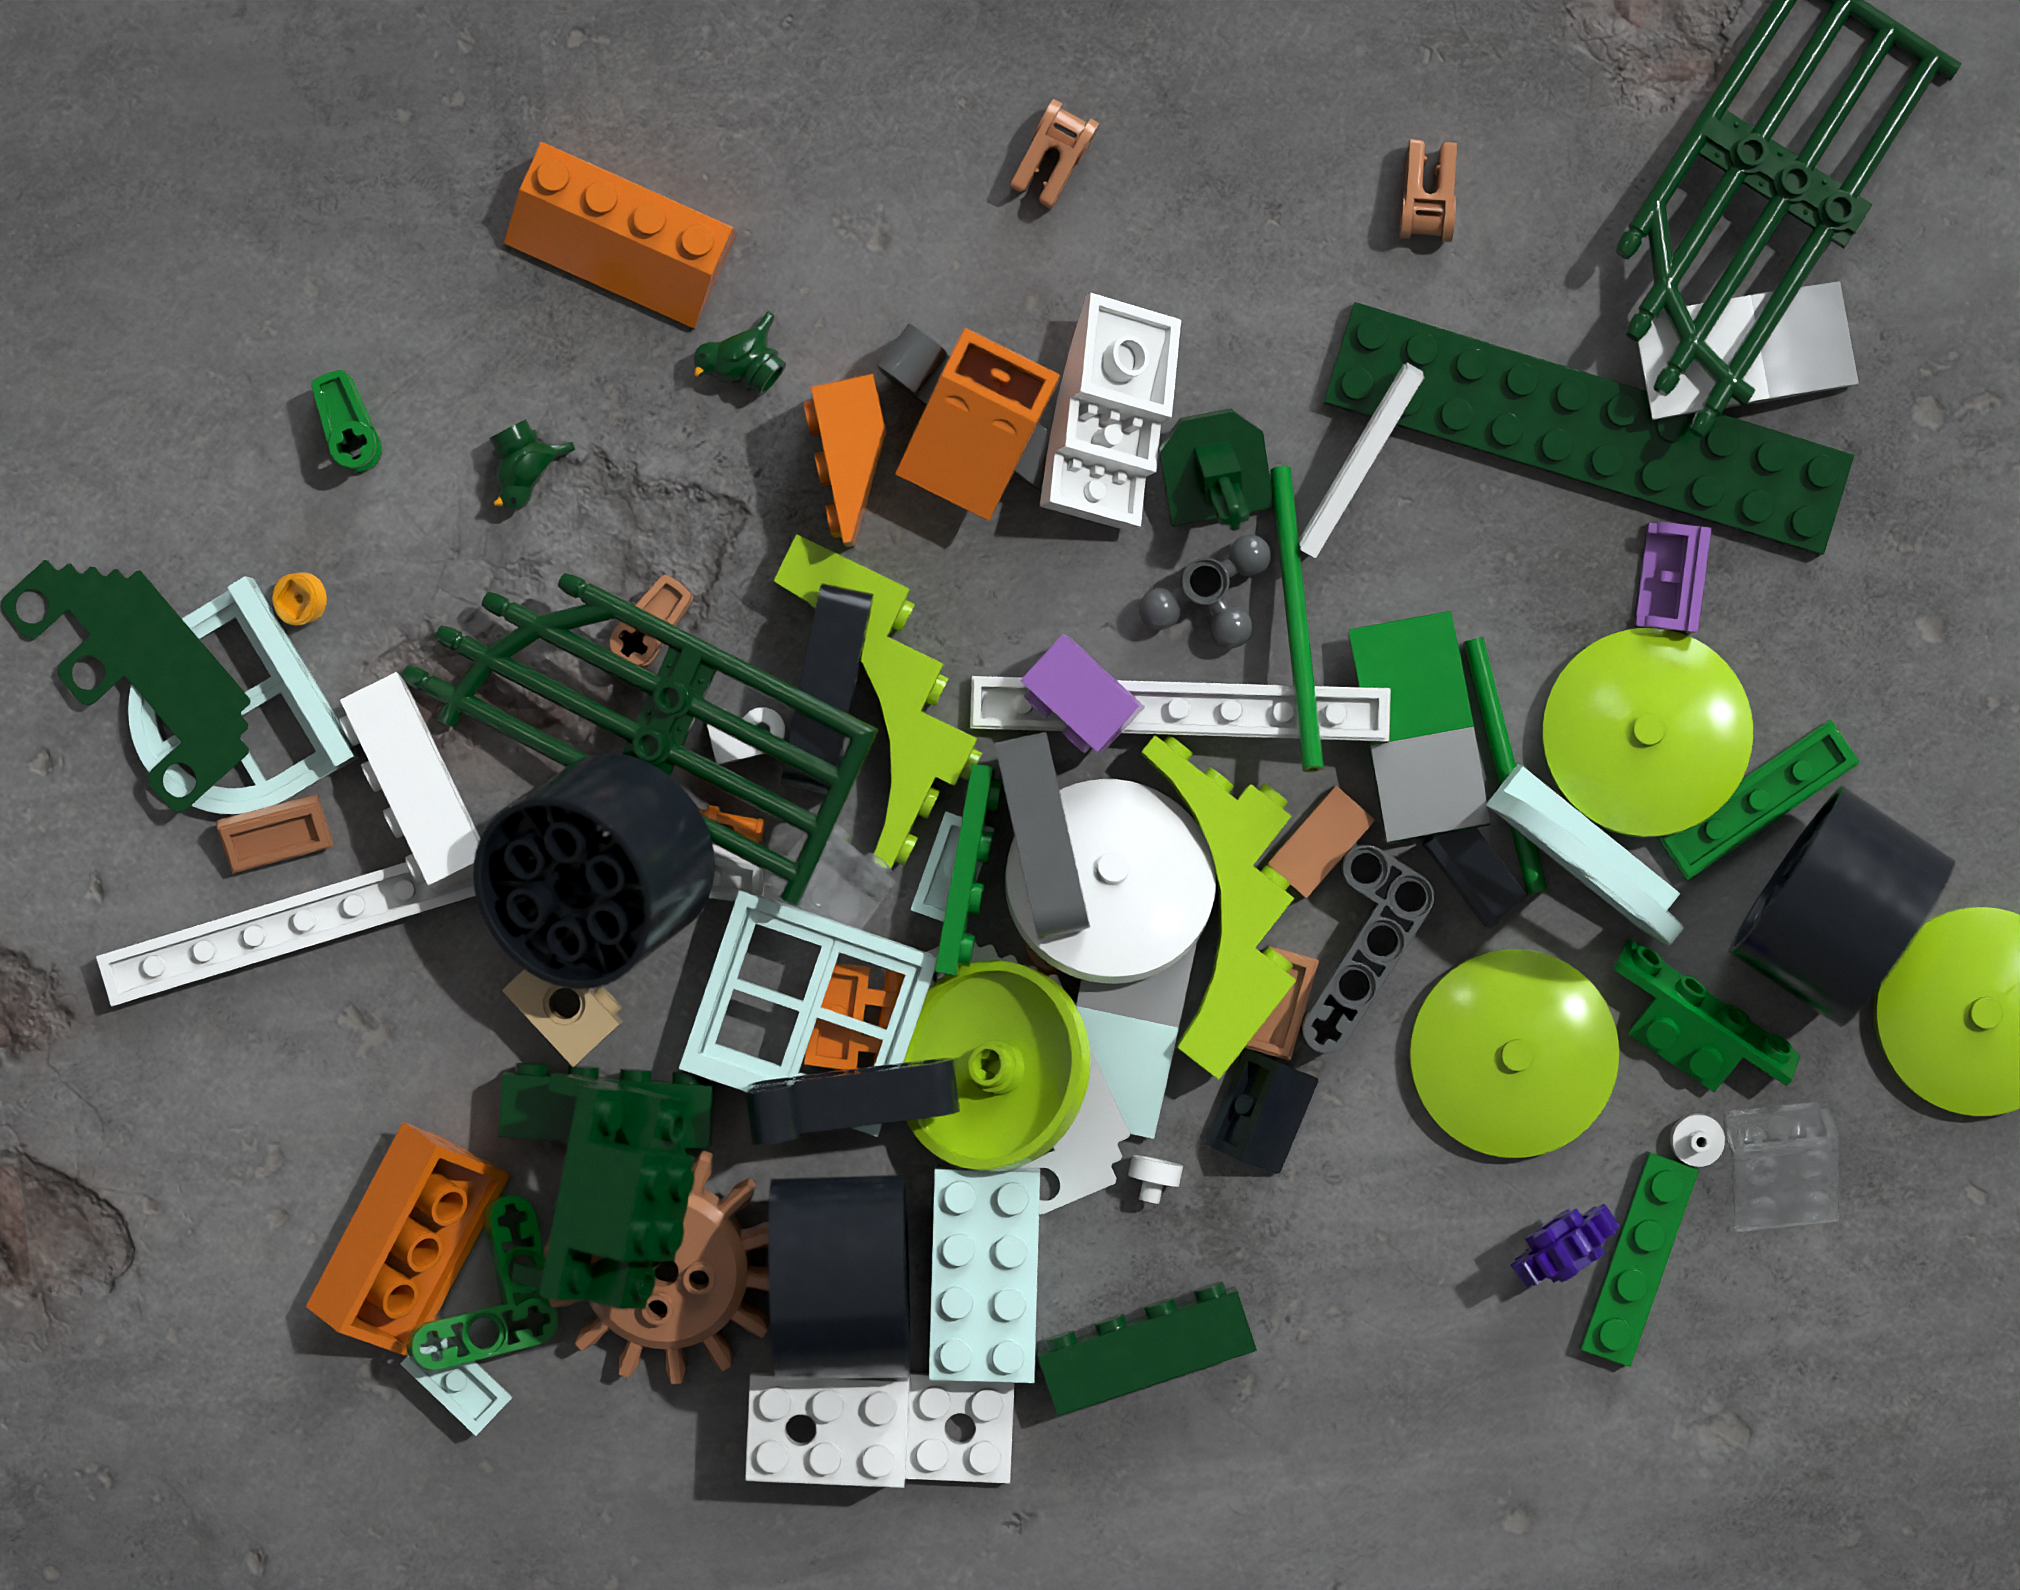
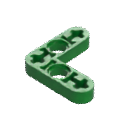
(514, 1298)

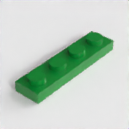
(973, 847)
(1639, 1259)

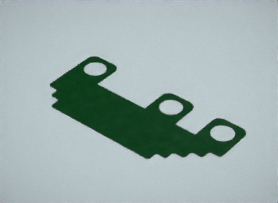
(152, 646)

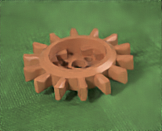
(695, 1312)

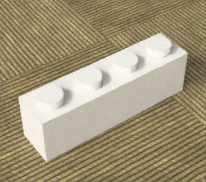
(414, 781)

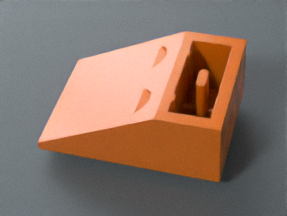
(977, 424)
(853, 438)

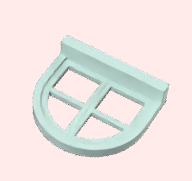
(288, 676)
(1587, 853)

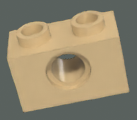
(571, 1036)

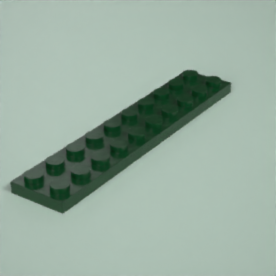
(1591, 430)

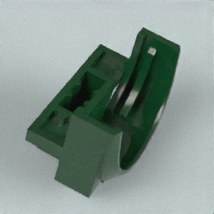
(615, 1195)

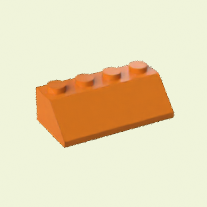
(618, 235)
(406, 1239)

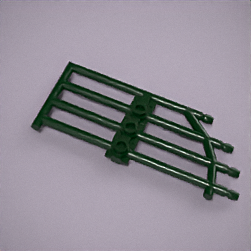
(1779, 176)
(666, 717)

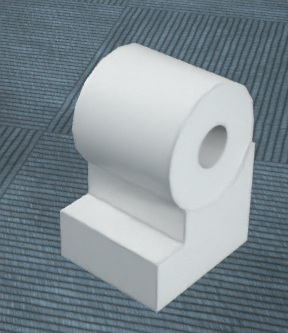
(730, 749)

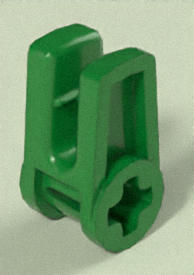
(344, 416)

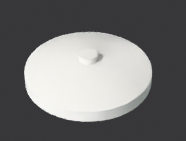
(1141, 880)

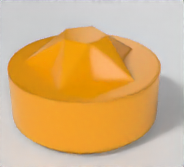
(299, 598)

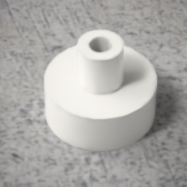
(1684, 1138)
(1154, 1175)

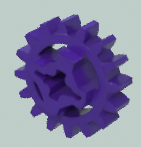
(1565, 1245)

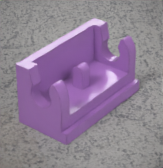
(1672, 577)

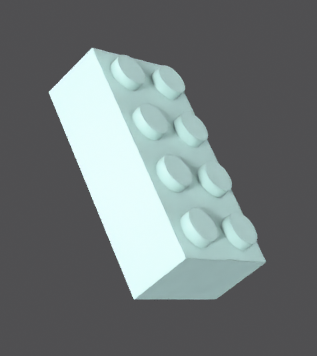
(984, 1275)

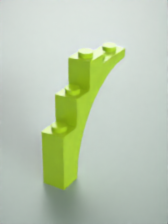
(904, 683)
(1243, 980)

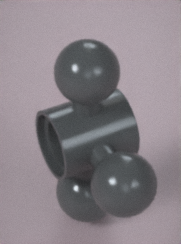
(1230, 625)

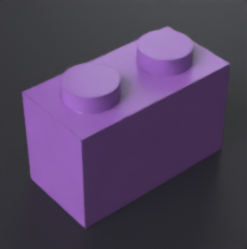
(1081, 695)

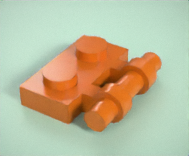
(848, 994)

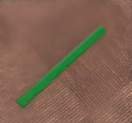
(1501, 753)

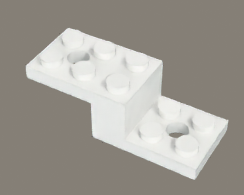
(878, 1430)

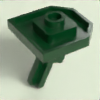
(1215, 469)

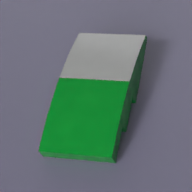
(1431, 765)

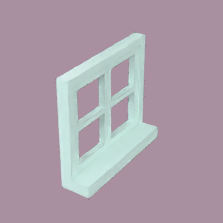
(739, 1069)

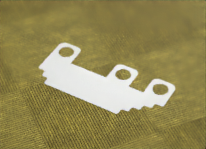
(1091, 1143)

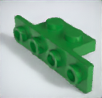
(1697, 1028)

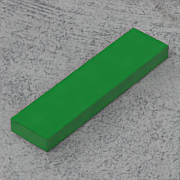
(1763, 798)

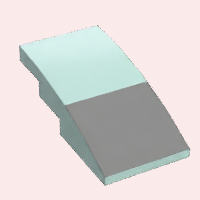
(1134, 1038)

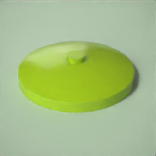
(1647, 732)
(1954, 1012)
(1514, 1053)
(1015, 1060)

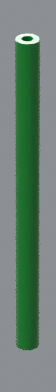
(1296, 619)

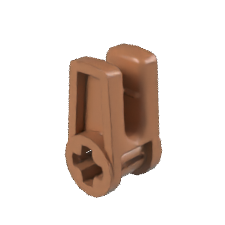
(1049, 138)
(1427, 212)
(665, 600)

